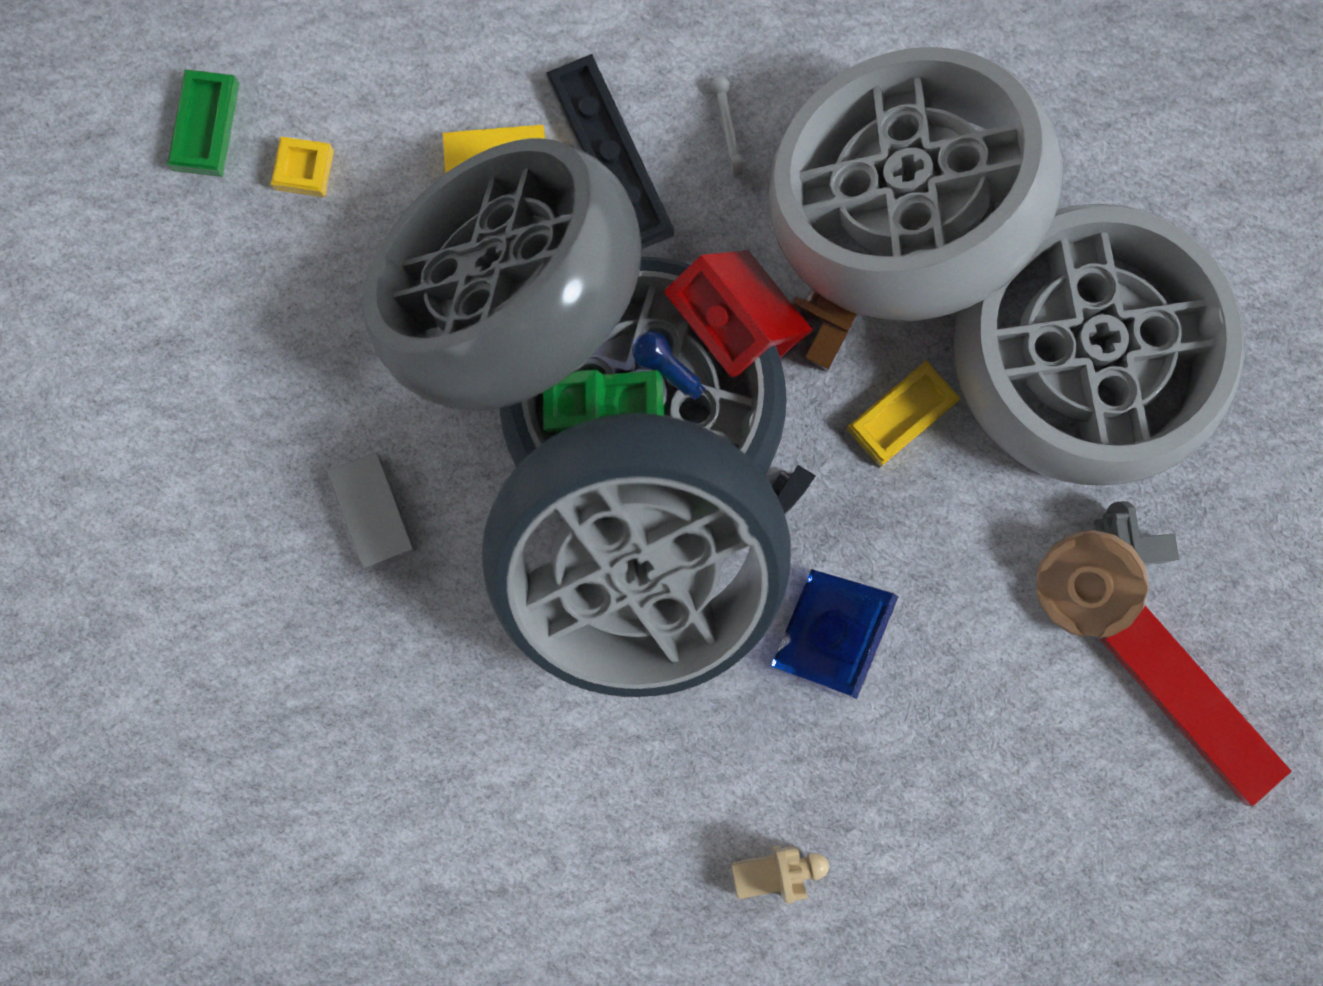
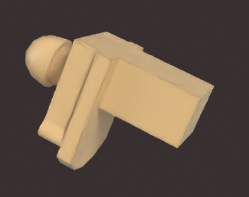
(778, 873)

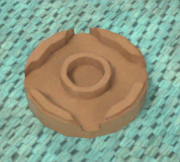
(1092, 584)

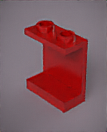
(736, 309)

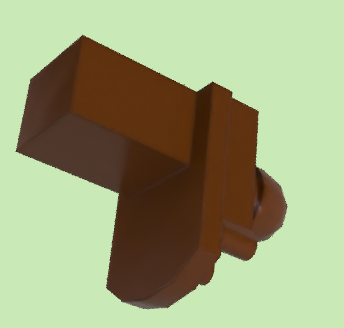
(831, 335)

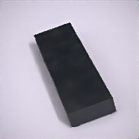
(603, 134)

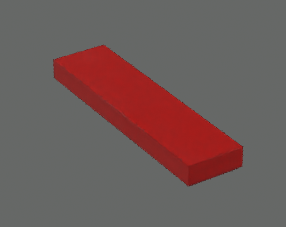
(1198, 708)

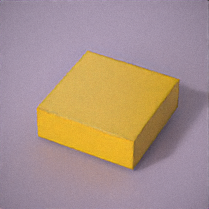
(302, 166)

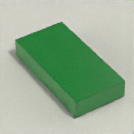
(203, 123)

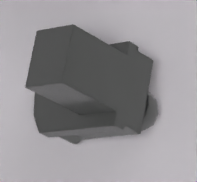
(1122, 521)

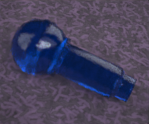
(654, 353)

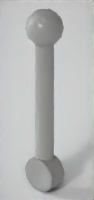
(719, 87)

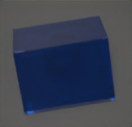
(834, 633)

